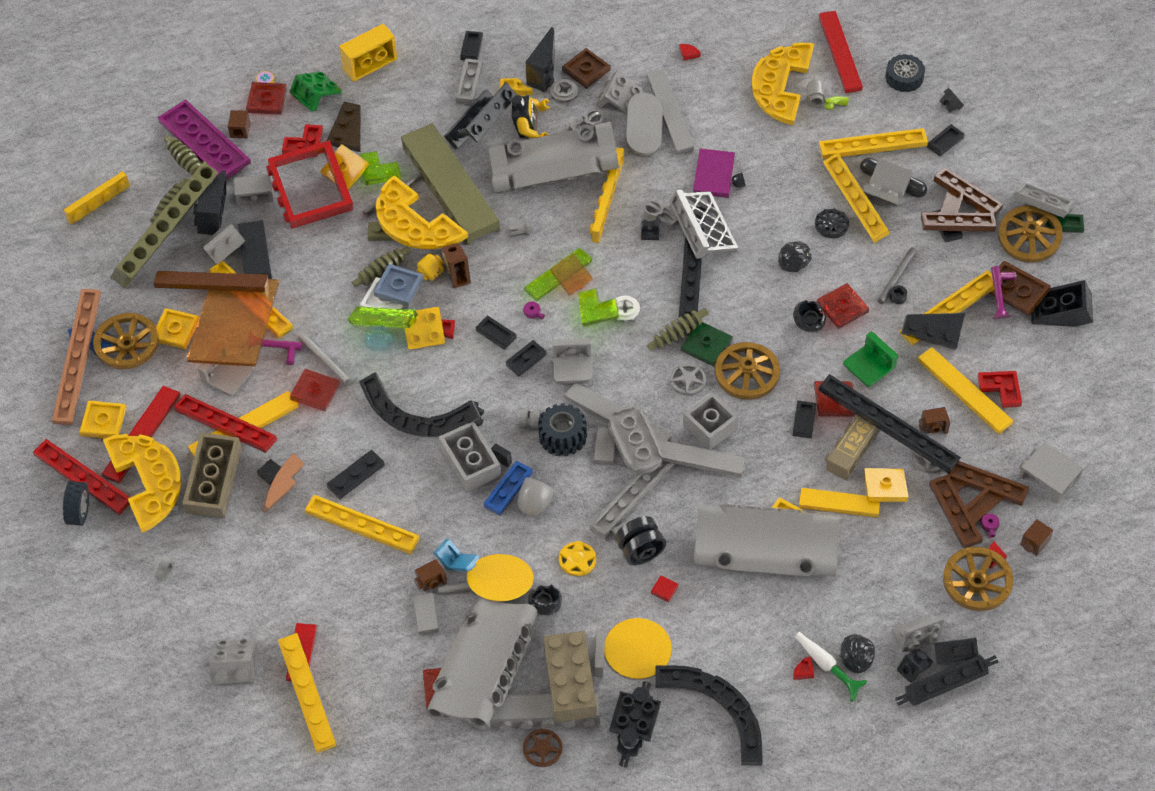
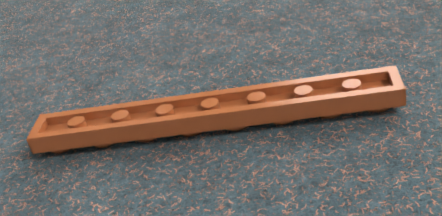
(76, 357)

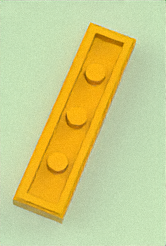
(838, 502)

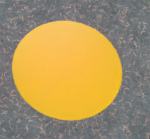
(500, 577)
(637, 647)

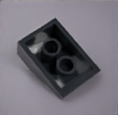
(541, 63)
(211, 206)
(1065, 306)

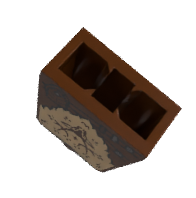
(454, 256)

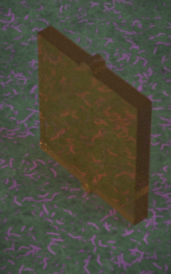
(571, 274)

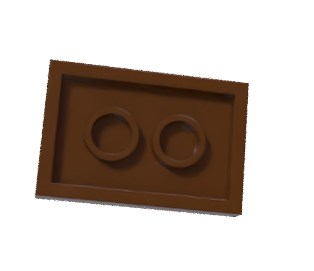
(1024, 291)

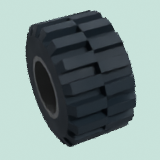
(562, 429)

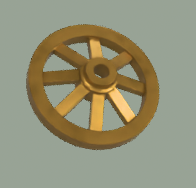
(1030, 235)
(126, 342)
(747, 369)
(978, 576)

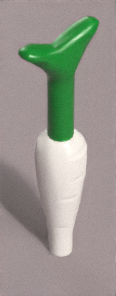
(828, 664)

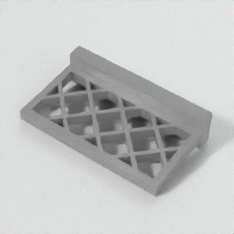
(691, 224)

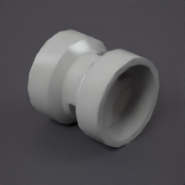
(529, 418)

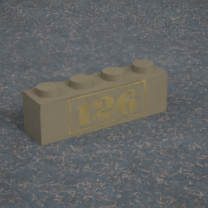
(851, 447)

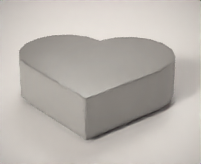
(164, 568)

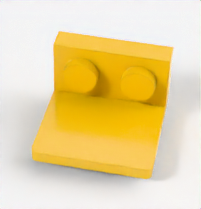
(426, 329)

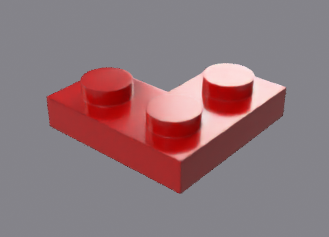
(311, 136)
(1003, 382)

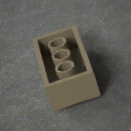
(212, 475)
(570, 676)

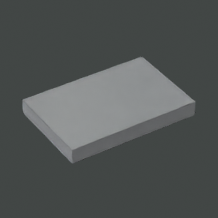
(1043, 199)

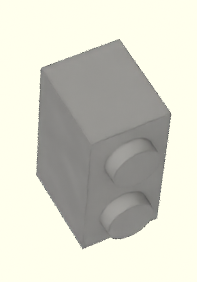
(253, 190)

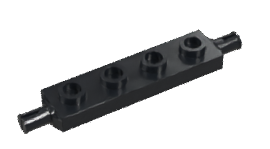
(946, 680)

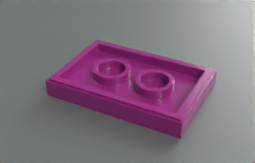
(714, 172)

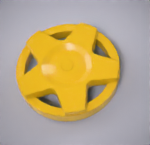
(577, 558)

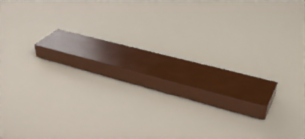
(211, 281)

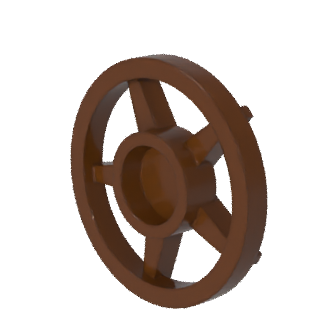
(542, 747)

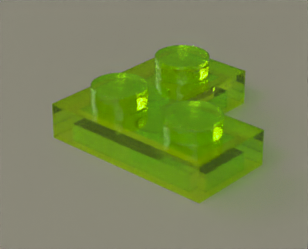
(377, 172)
(595, 312)

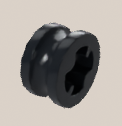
(898, 289)

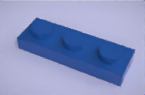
(507, 488)

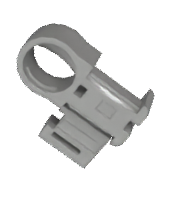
(586, 121)
(666, 216)

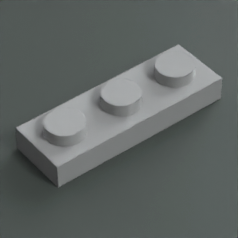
(469, 81)

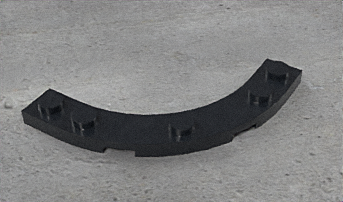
(412, 424)
(726, 695)

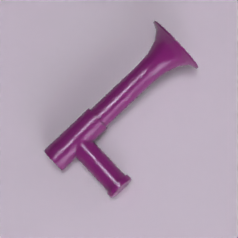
(997, 276)
(290, 345)

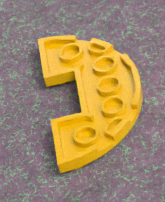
(771, 77)
(407, 226)
(157, 471)

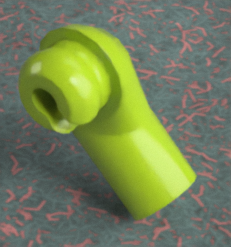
(837, 100)

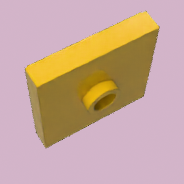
(350, 164)
(176, 328)
(102, 419)
(885, 485)

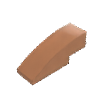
(282, 481)

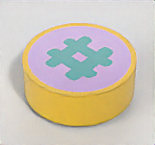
(265, 76)

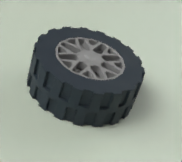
(905, 73)
(75, 503)

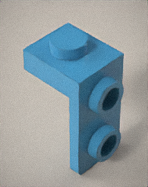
(452, 558)

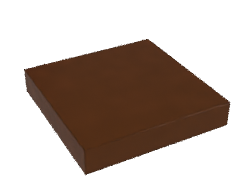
(586, 68)

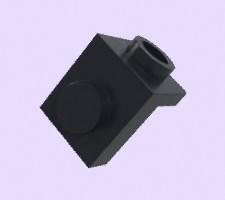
(913, 664)

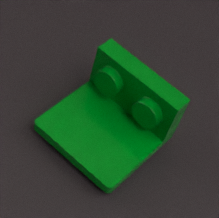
(310, 88)
(872, 360)

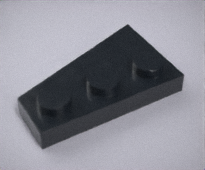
(939, 329)

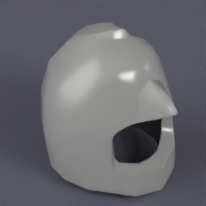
(534, 497)

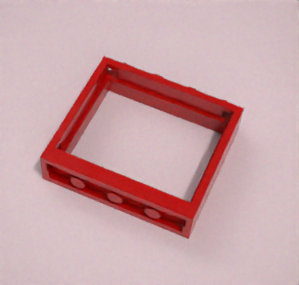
(316, 214)

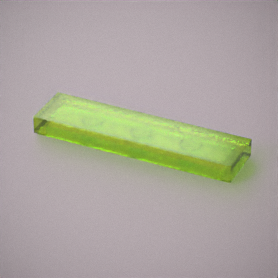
(547, 282)
(382, 317)

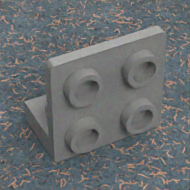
(888, 182)
(918, 632)

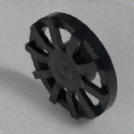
(831, 223)

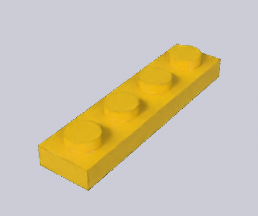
(96, 198)

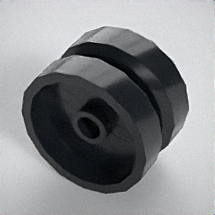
(640, 540)

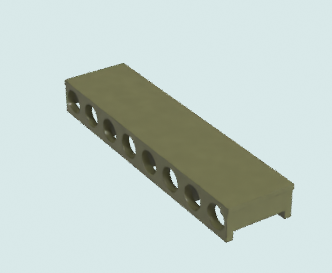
(449, 182)
(163, 225)

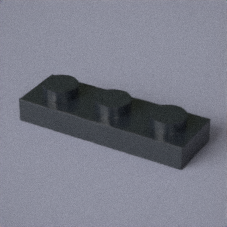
(355, 474)

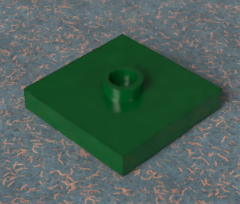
(706, 343)

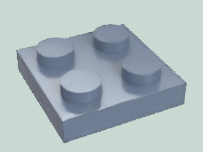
(398, 285)

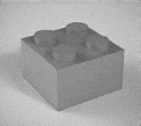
(710, 421)

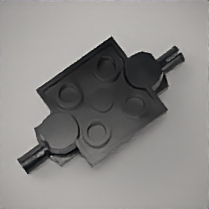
(634, 721)

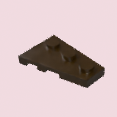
(347, 127)

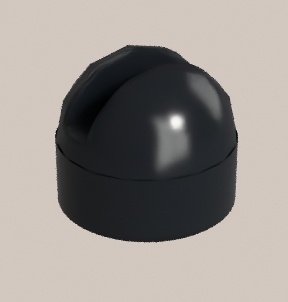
(738, 180)

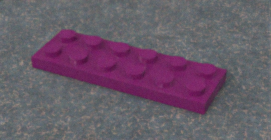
(203, 139)

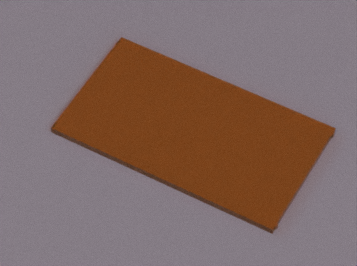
(232, 326)

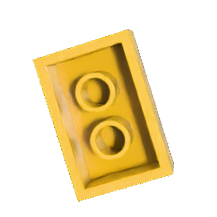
(368, 52)

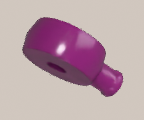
(533, 310)
(990, 524)

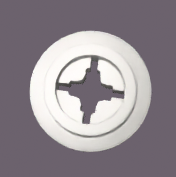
(632, 308)

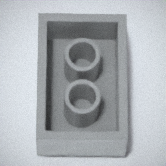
(470, 456)

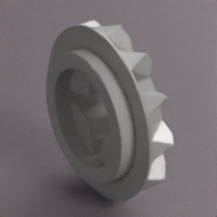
(565, 85)

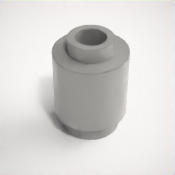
(815, 92)

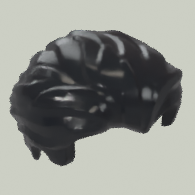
(794, 256)
(809, 316)
(545, 599)
(857, 653)

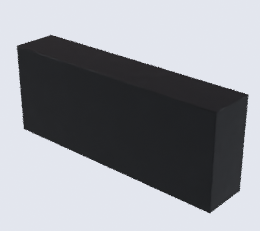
(255, 248)

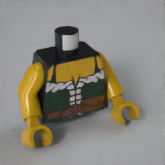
(525, 115)

